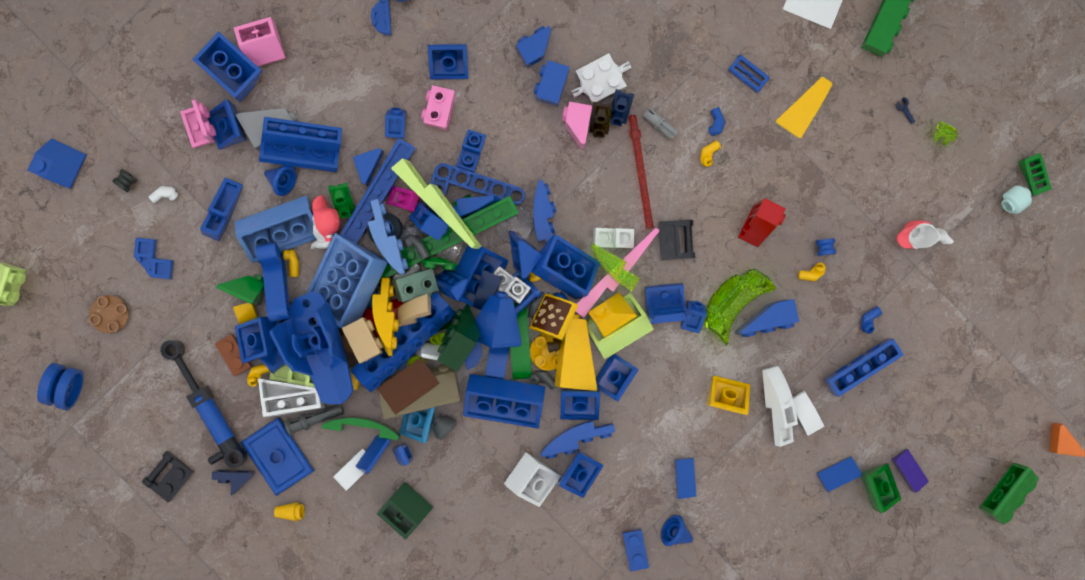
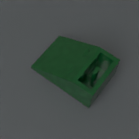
(458, 339)

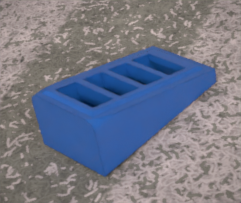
(402, 454)

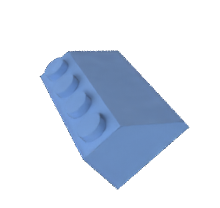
(285, 224)

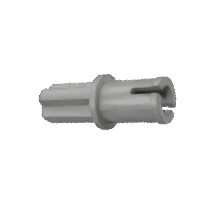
(660, 123)

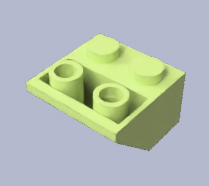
(10, 282)

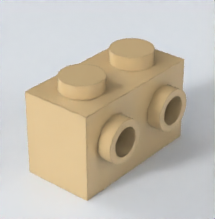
(363, 340)

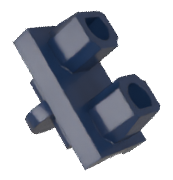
(621, 107)

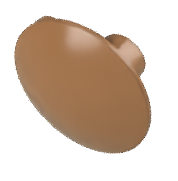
(108, 314)

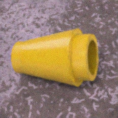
(290, 511)

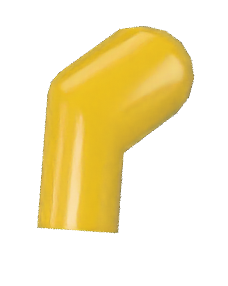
(707, 153)
(293, 262)
(814, 274)
(255, 373)

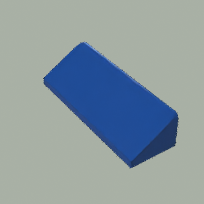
(451, 284)

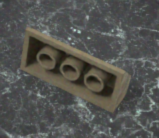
(444, 393)

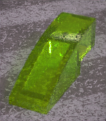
(614, 268)

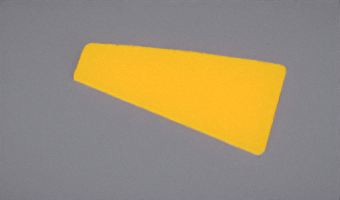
(801, 113)

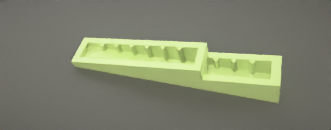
(435, 199)

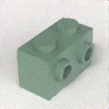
(415, 285)

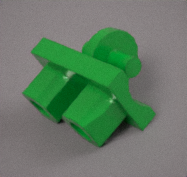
(342, 199)

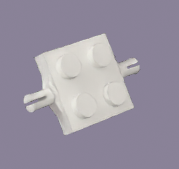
(600, 79)

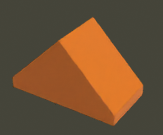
(1063, 442)

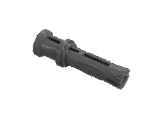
(305, 421)

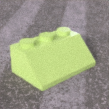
(624, 335)

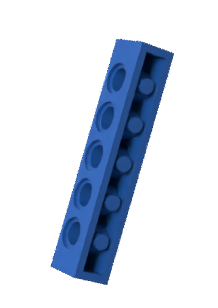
(409, 339)

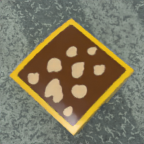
(553, 316)

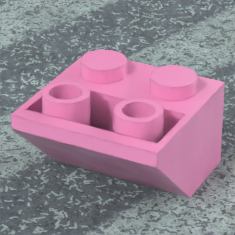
(260, 41)

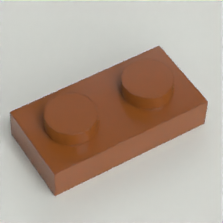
(230, 352)

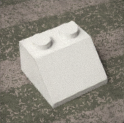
(532, 479)

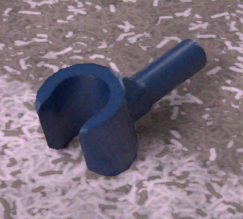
(905, 110)

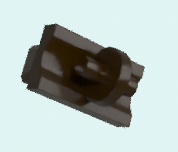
(600, 119)

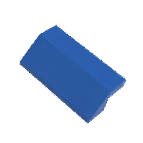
(300, 144)

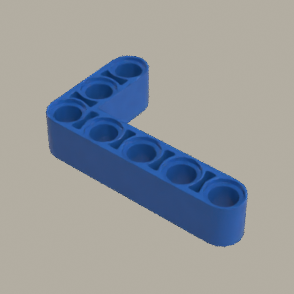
(469, 185)

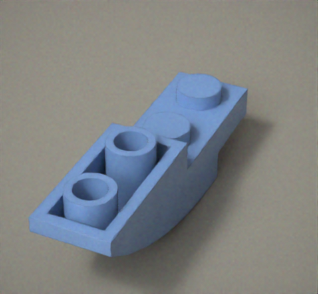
(388, 246)

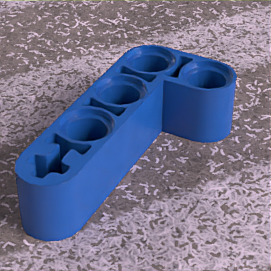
(274, 281)

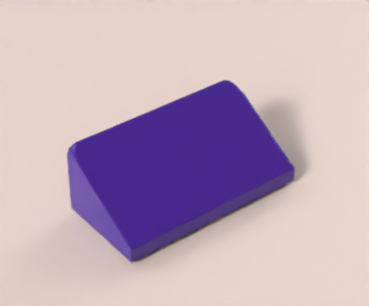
(910, 470)

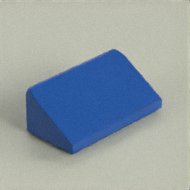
(372, 454)
(839, 474)
(685, 478)

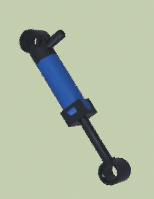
(209, 412)

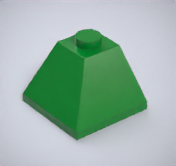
(245, 288)

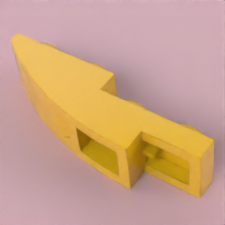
(385, 317)

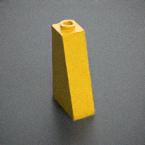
(575, 359)

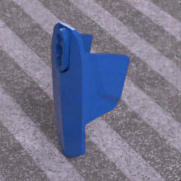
(315, 347)

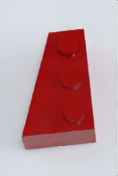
(761, 221)

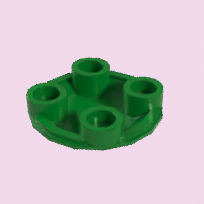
(446, 263)

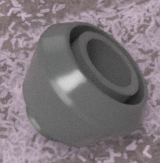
(443, 426)

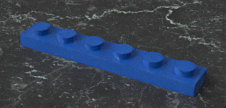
(378, 189)

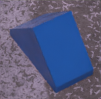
(367, 164)

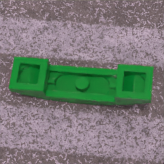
(521, 354)
(385, 430)

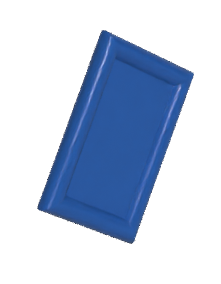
(277, 456)

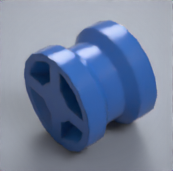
(826, 247)

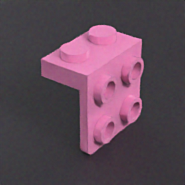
(198, 125)

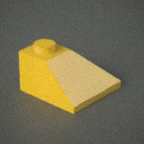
(612, 314)

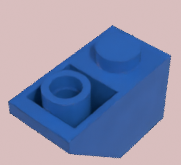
(533, 48)

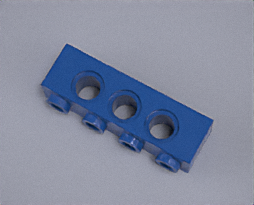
(863, 367)

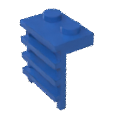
(666, 303)

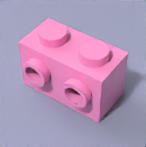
(439, 107)

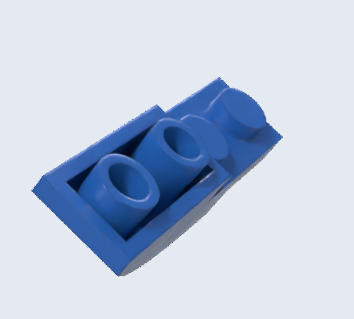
(542, 211)
(568, 439)

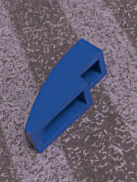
(221, 209)

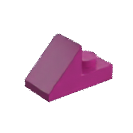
(403, 199)

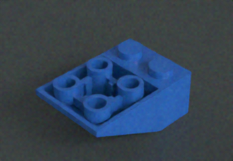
(772, 315)

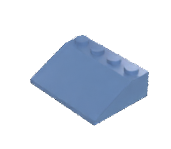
(347, 278)

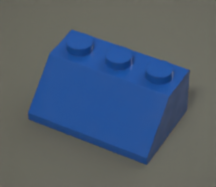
(228, 66)
(472, 266)
(566, 267)

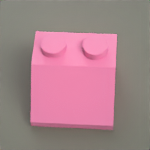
(577, 121)

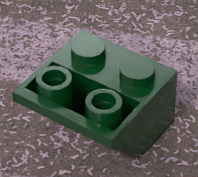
(405, 510)

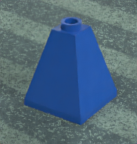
(498, 322)

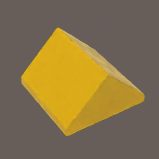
(729, 395)

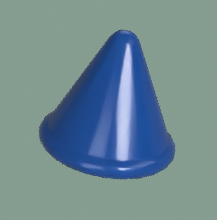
(281, 179)
(675, 532)

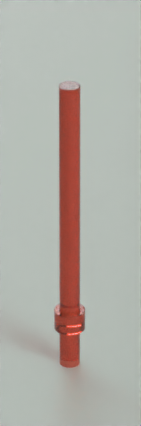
(635, 135)

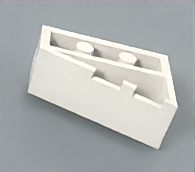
(287, 398)

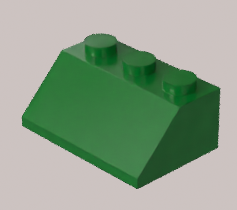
(1009, 493)

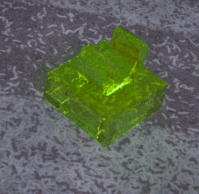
(946, 131)

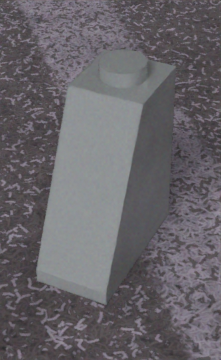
(253, 122)

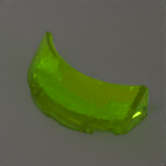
(732, 298)

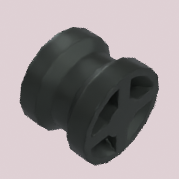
(124, 180)

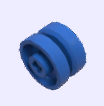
(60, 386)

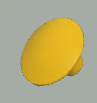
(540, 355)

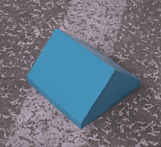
(418, 424)

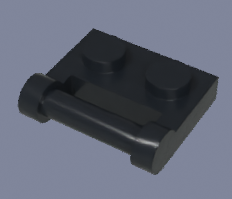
(671, 241)
(173, 479)

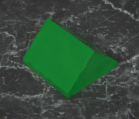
(881, 487)

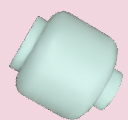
(1016, 199)

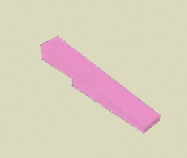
(587, 302)

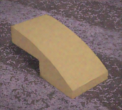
(414, 309)

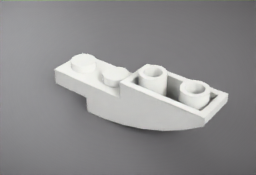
(780, 400)

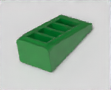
(1042, 172)

